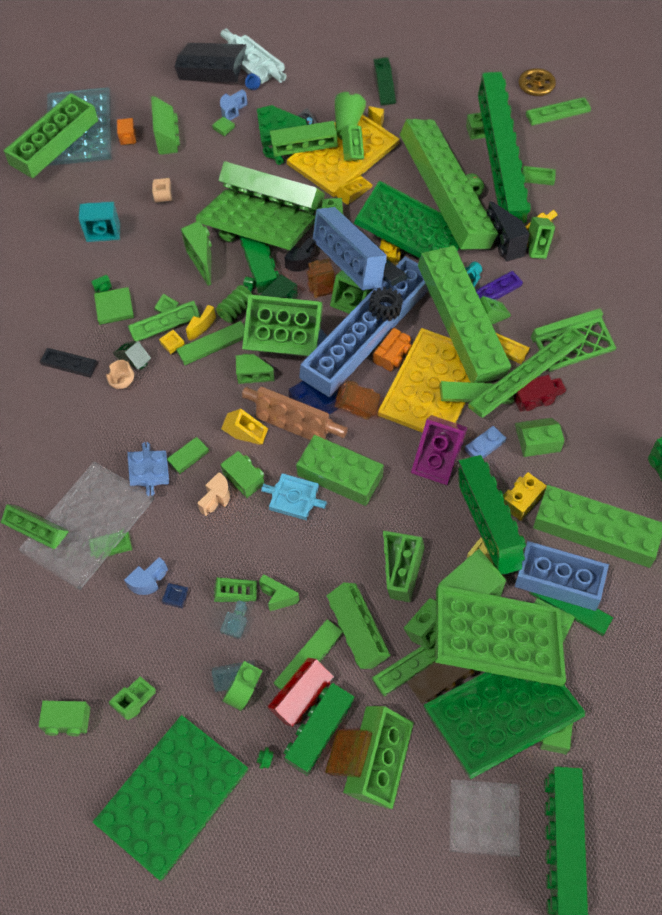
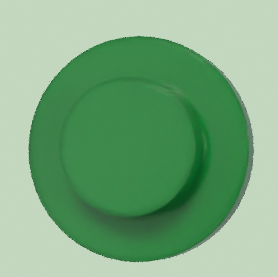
(264, 758)

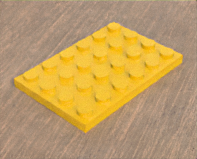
(327, 166)
(416, 387)

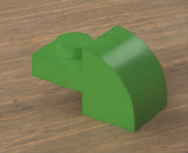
(242, 686)
(131, 699)

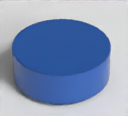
(252, 81)

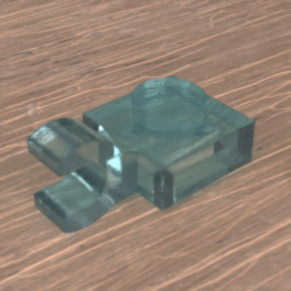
(235, 622)

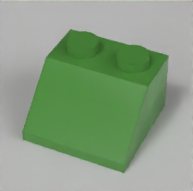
(539, 437)

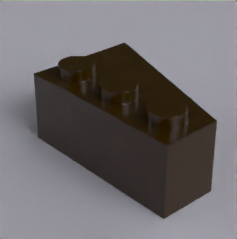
(436, 678)

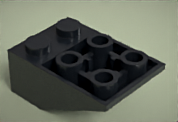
(511, 231)

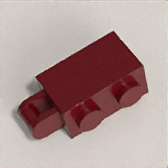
(538, 393)

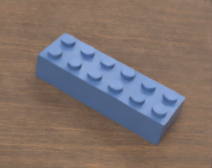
(349, 248)

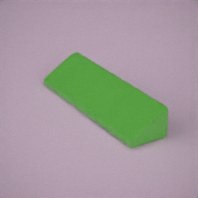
(33, 526)

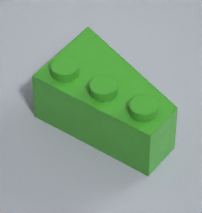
(403, 561)

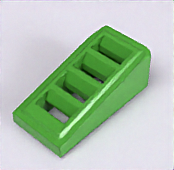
(235, 583)

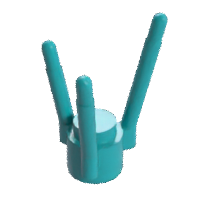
(473, 271)

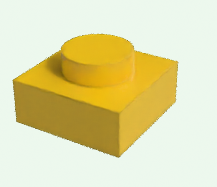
(171, 341)

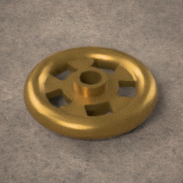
(537, 82)

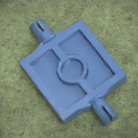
(147, 468)

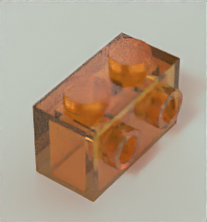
(320, 278)
(357, 400)

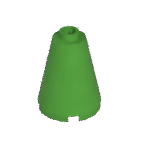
(348, 110)

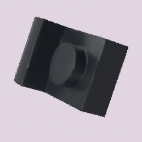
(298, 258)

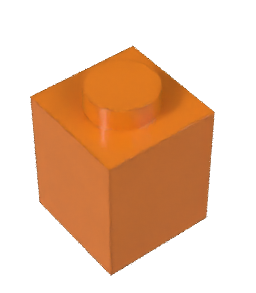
(126, 131)

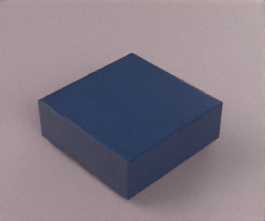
(175, 595)

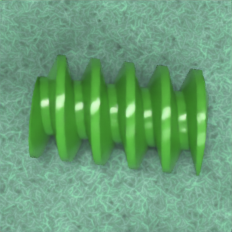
(233, 304)

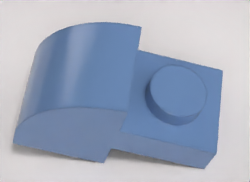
(231, 104)
(143, 581)

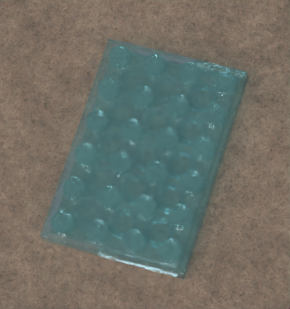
(96, 141)

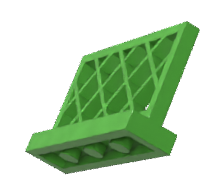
(578, 322)

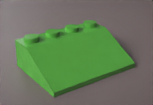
(282, 325)

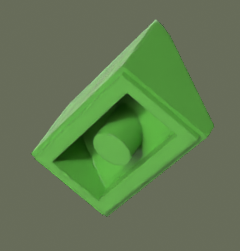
(352, 143)

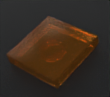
(348, 753)

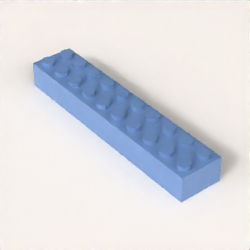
(359, 335)

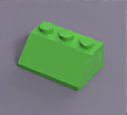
(165, 126)

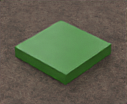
(113, 305)

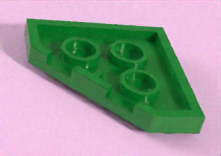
(274, 118)

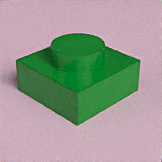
(101, 284)

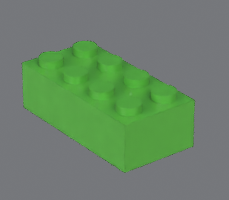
(340, 470)

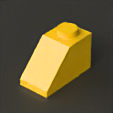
(244, 427)

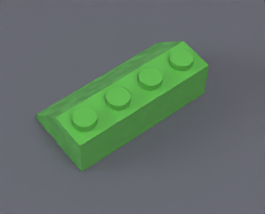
(383, 759)

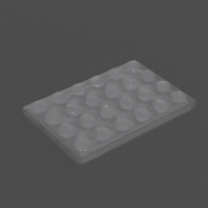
(98, 515)

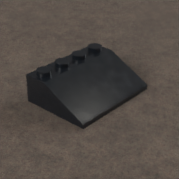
(210, 62)

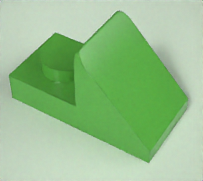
(281, 594)

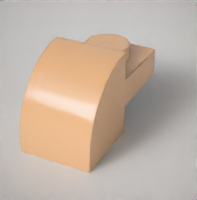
(162, 190)
(217, 493)

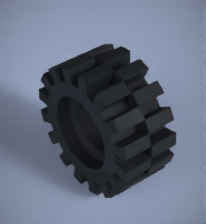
(385, 312)

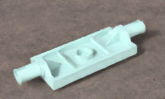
(256, 58)

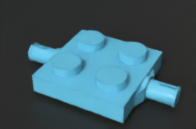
(294, 496)

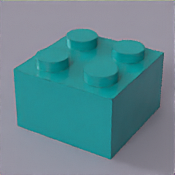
(99, 221)

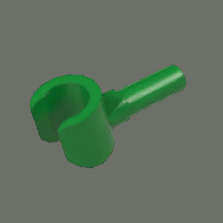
(249, 282)

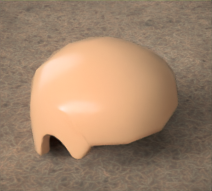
(120, 374)

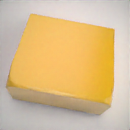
(376, 115)

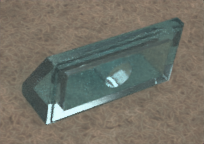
(225, 675)

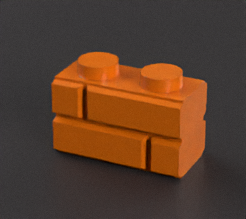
(392, 349)

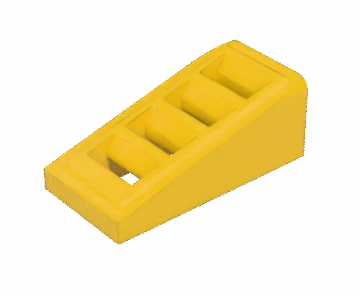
(352, 190)

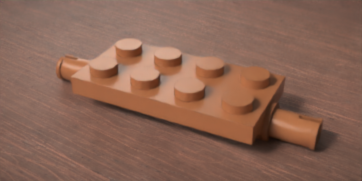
(292, 414)

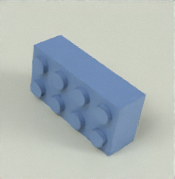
(562, 576)

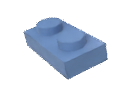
(485, 443)

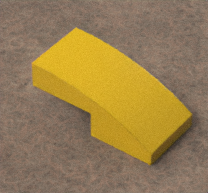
(199, 325)

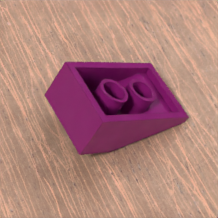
(438, 449)

